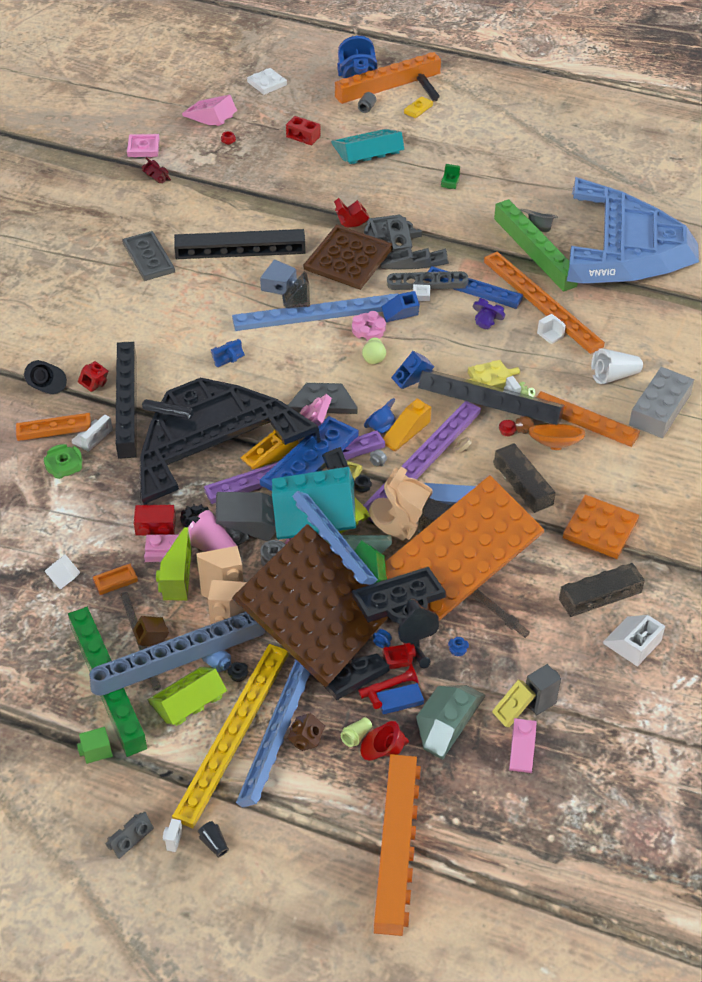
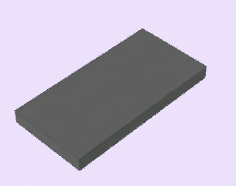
(148, 255)

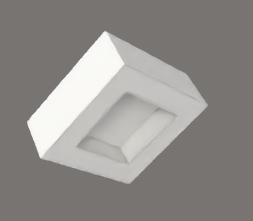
(422, 292)
(512, 385)
(172, 835)

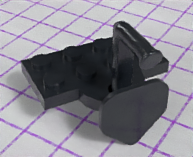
(406, 603)

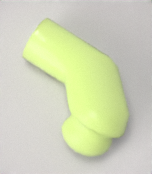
(530, 391)

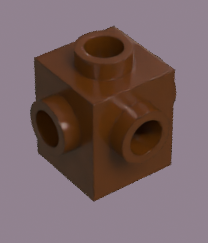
(306, 732)

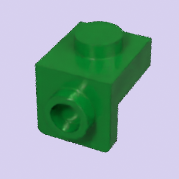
(451, 176)

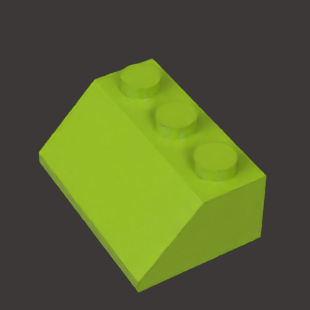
(188, 695)

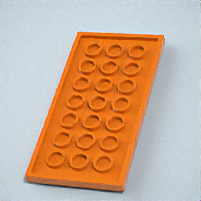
(468, 543)

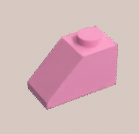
(522, 745)

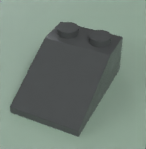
(246, 512)

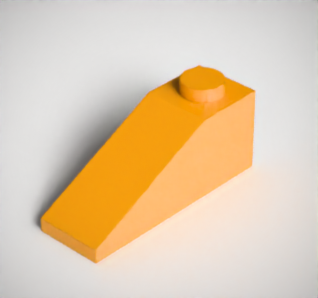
(408, 424)
(267, 451)

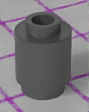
(366, 102)

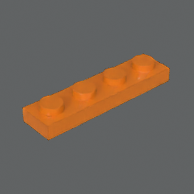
(53, 426)

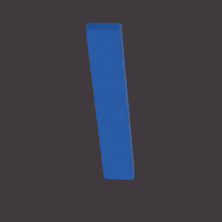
(485, 291)

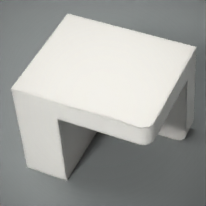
(551, 328)
(62, 571)

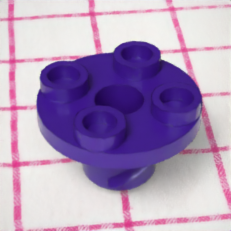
(487, 313)

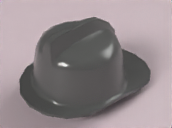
(540, 220)

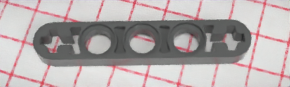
(434, 276)

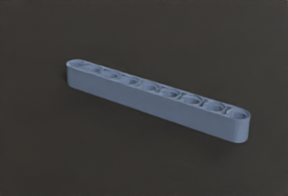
(173, 653)

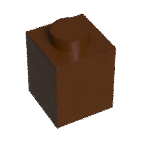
(150, 631)

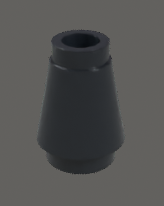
(212, 837)

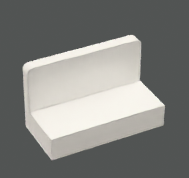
(98, 430)

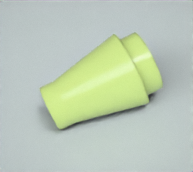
(355, 732)

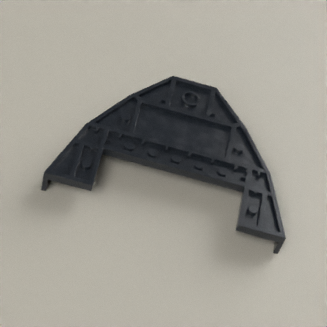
(219, 415)

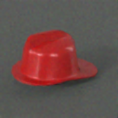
(383, 741)

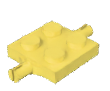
(492, 373)

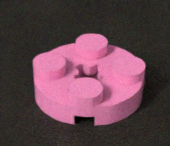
(361, 325)

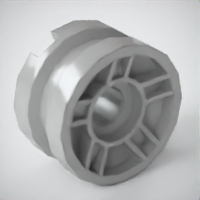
(270, 549)

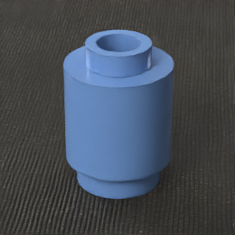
(219, 660)

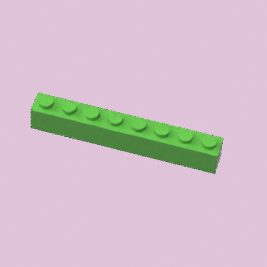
(534, 243)

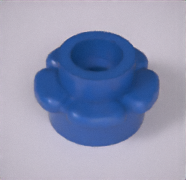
(382, 638)
(458, 650)

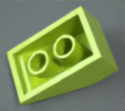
(175, 569)

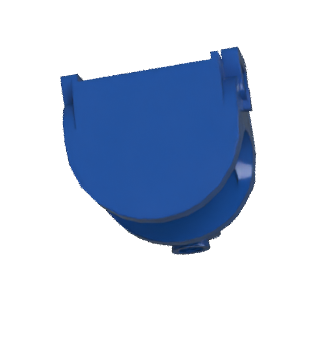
(356, 56)

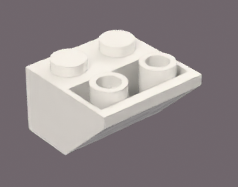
(635, 638)

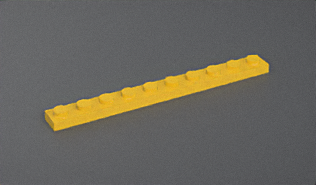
(230, 736)

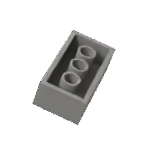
(661, 402)

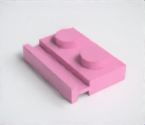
(158, 546)

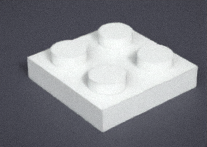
(267, 81)

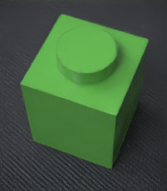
(94, 745)

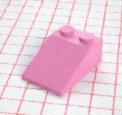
(212, 110)

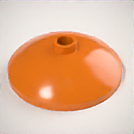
(556, 435)

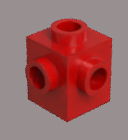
(93, 376)

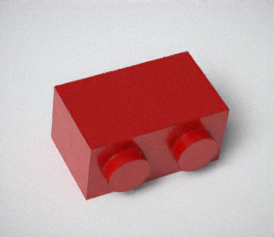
(154, 520)

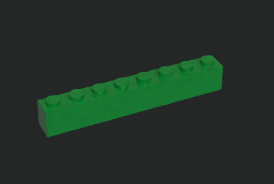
(117, 702)

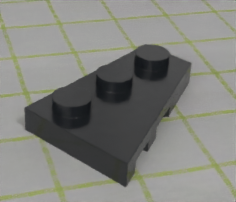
(357, 674)

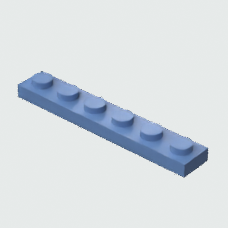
(338, 543)

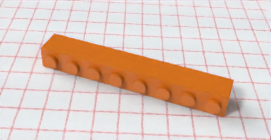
(387, 77)
(395, 847)

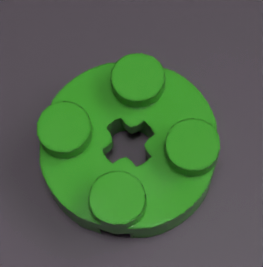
(60, 469)

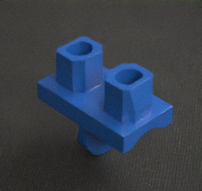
(227, 353)

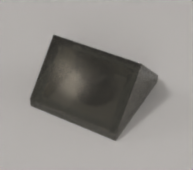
(298, 293)

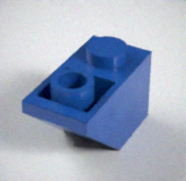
(401, 307)
(410, 370)

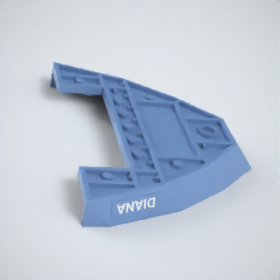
(637, 240)

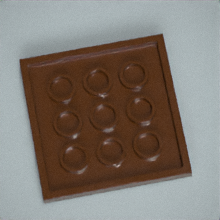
(348, 257)

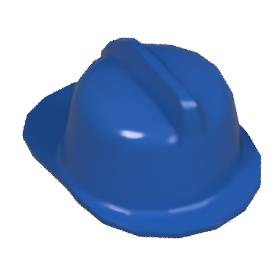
(382, 418)

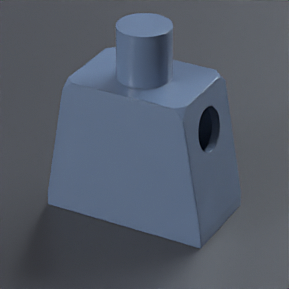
(278, 278)

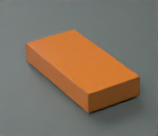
(115, 579)

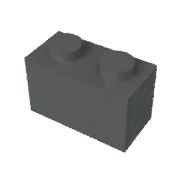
(545, 684)

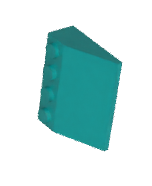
(368, 145)
(330, 491)

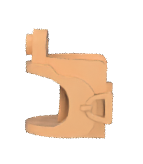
(403, 507)

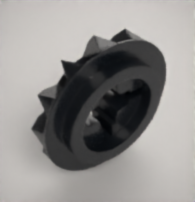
(186, 515)

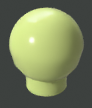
(374, 351)

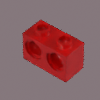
(303, 130)

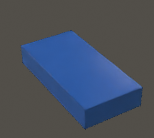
(400, 698)

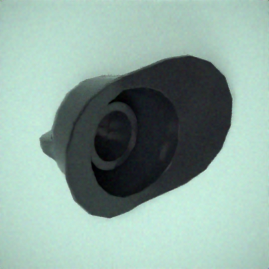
(45, 377)

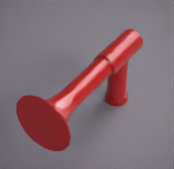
(370, 691)

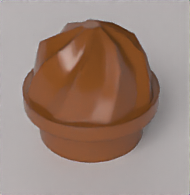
(523, 424)

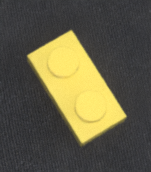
(513, 703)

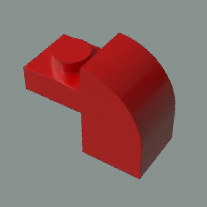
(352, 215)

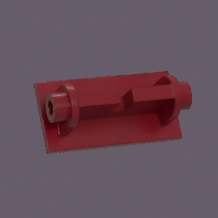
(153, 170)

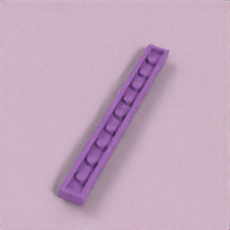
(434, 445)
(251, 480)

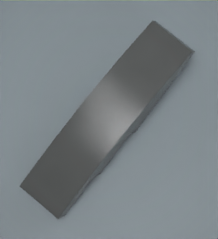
(415, 260)

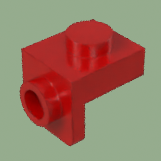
(399, 655)

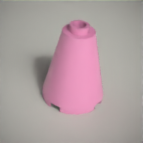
(208, 535)

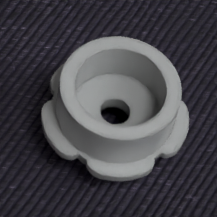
(378, 457)

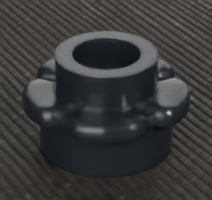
(362, 483)
(238, 676)

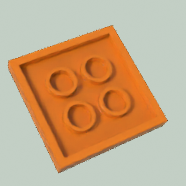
(601, 526)

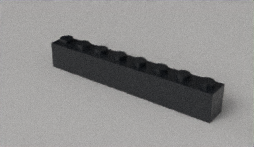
(239, 244)
(491, 396)
(126, 400)

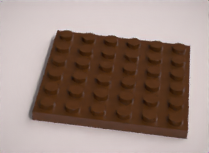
(309, 605)

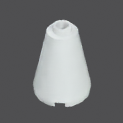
(614, 365)

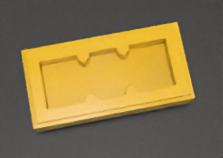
(418, 107)

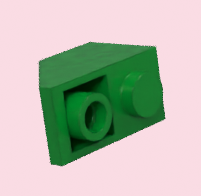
(373, 560)

